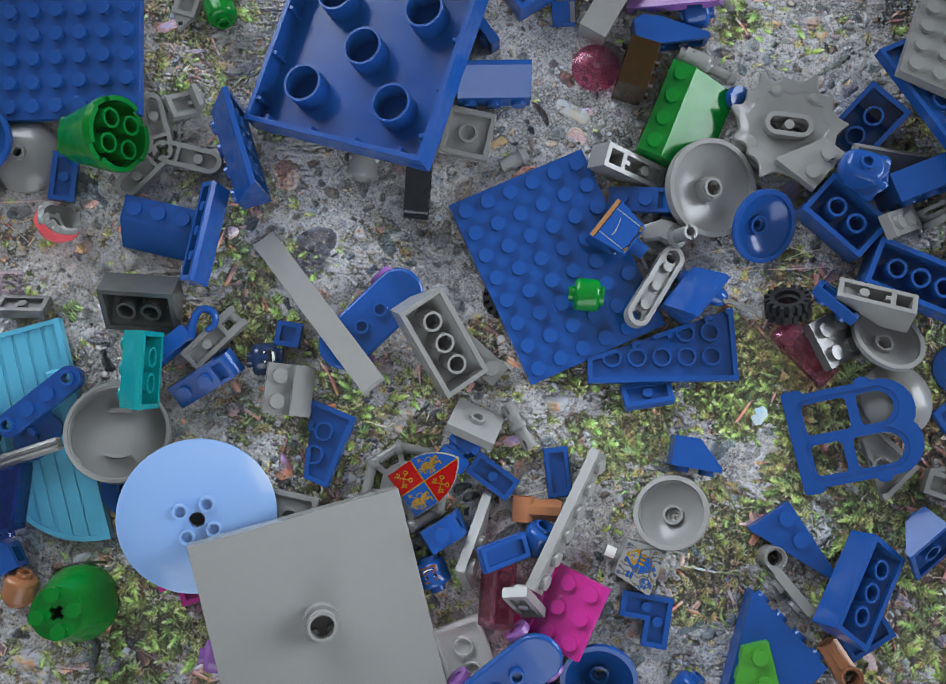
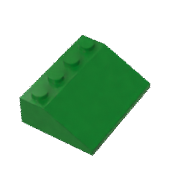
(684, 111)

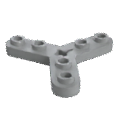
(180, 154)

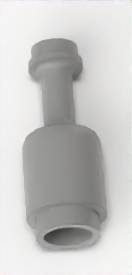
(704, 63)

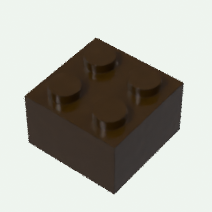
(637, 70)

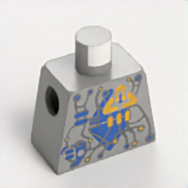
(635, 562)

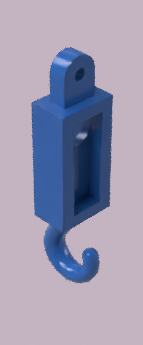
(184, 335)

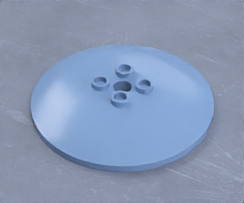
(174, 484)

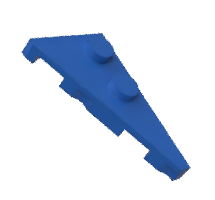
(786, 530)

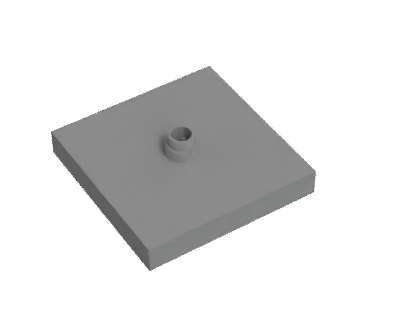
(319, 598)

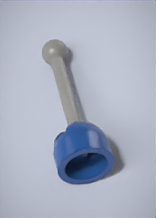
(722, 298)

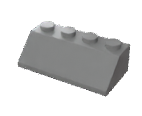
(439, 340)

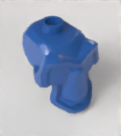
(864, 172)

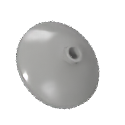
(32, 168)
(889, 347)
(878, 406)
(660, 501)

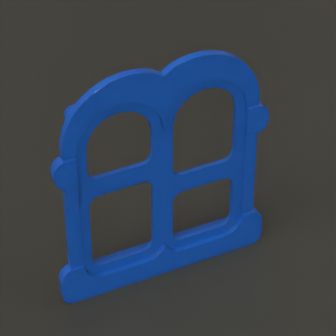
(900, 423)

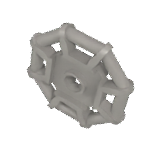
(374, 464)

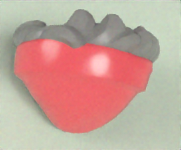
(57, 222)

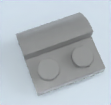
(288, 389)

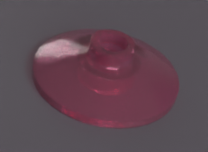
(594, 78)

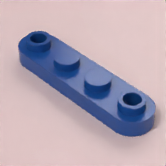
(41, 401)

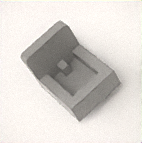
(185, 104)

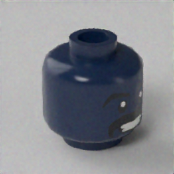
(261, 354)

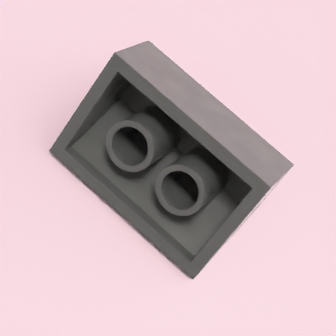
(140, 302)

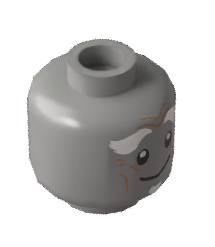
(363, 168)

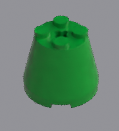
(104, 135)
(75, 604)

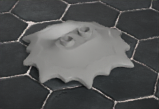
(778, 108)

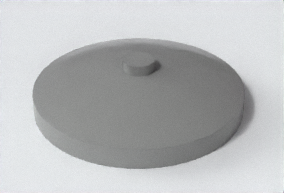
(708, 185)

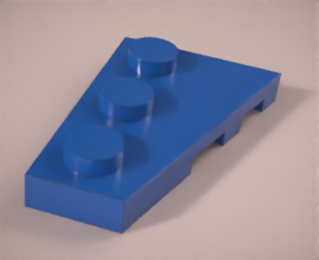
(328, 438)

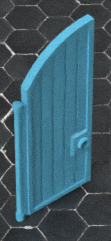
(60, 496)

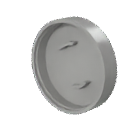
(109, 439)

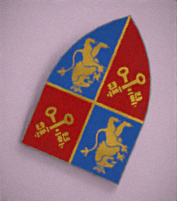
(425, 479)

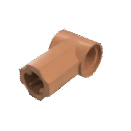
(529, 509)
(839, 661)

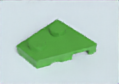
(755, 664)

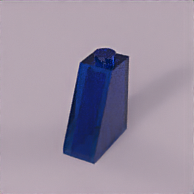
(14, 498)

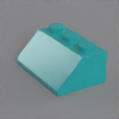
(140, 369)

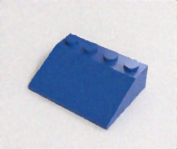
(239, 152)

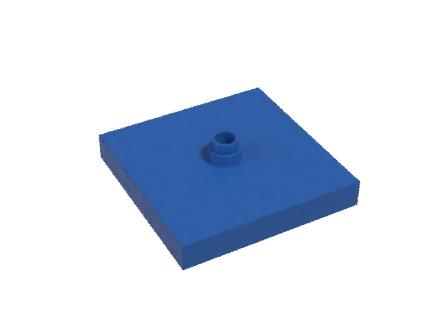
(366, 75)

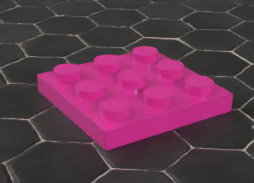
(571, 612)

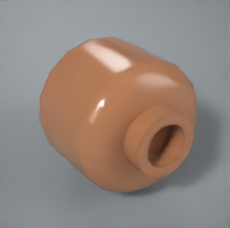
(19, 588)

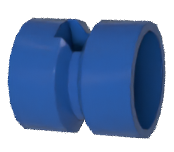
(462, 449)

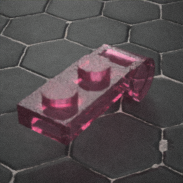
(800, 352)

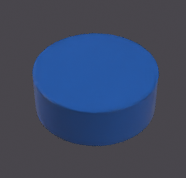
(735, 95)

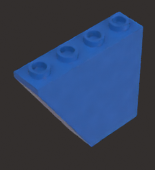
(791, 657)

